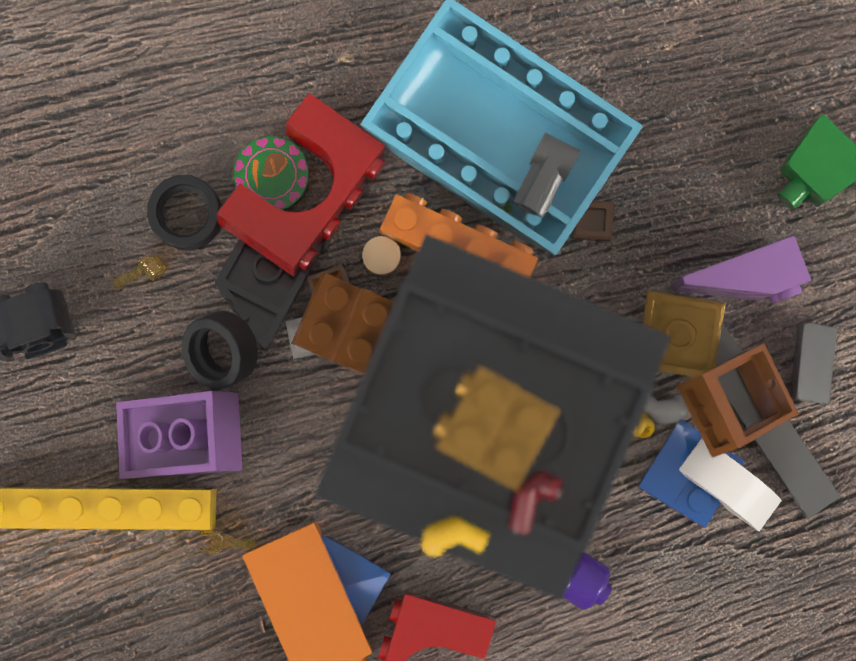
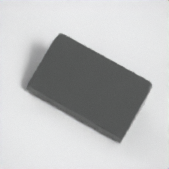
(813, 363)

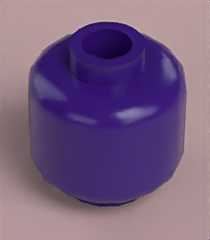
(588, 583)

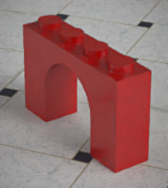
(292, 236)
(434, 623)

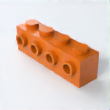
(410, 221)

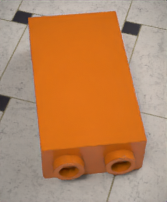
(307, 598)

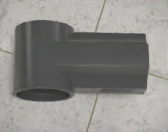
(549, 168)

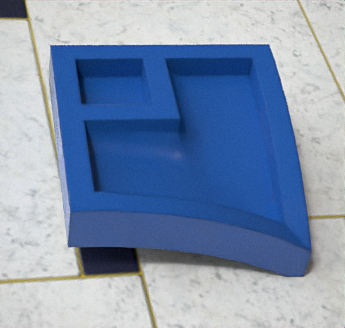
(670, 486)
(359, 576)

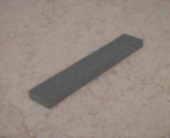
(779, 446)

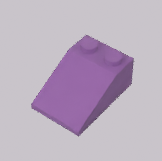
(762, 273)
(179, 435)

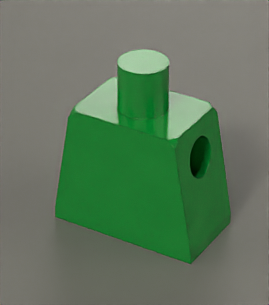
(818, 165)

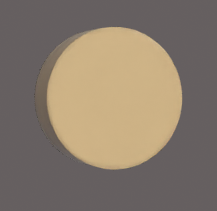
(381, 255)

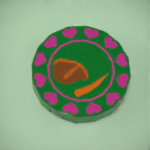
(273, 171)

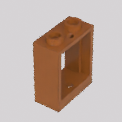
(713, 411)

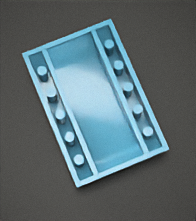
(474, 111)

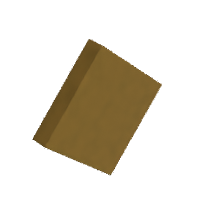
(693, 329)

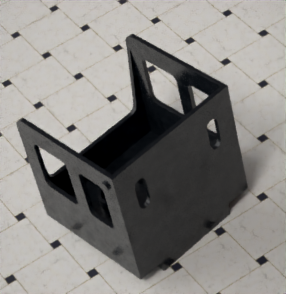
(559, 348)

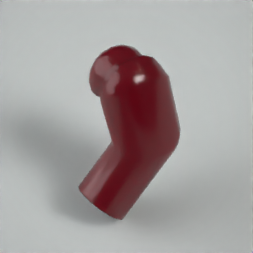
(528, 496)

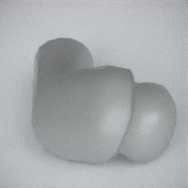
(666, 410)

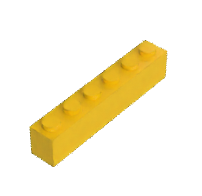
(108, 508)

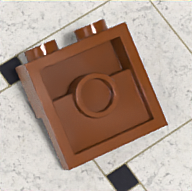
(343, 323)

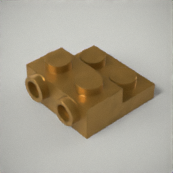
(495, 427)

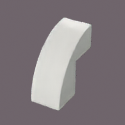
(731, 485)

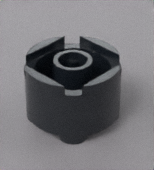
(34, 322)

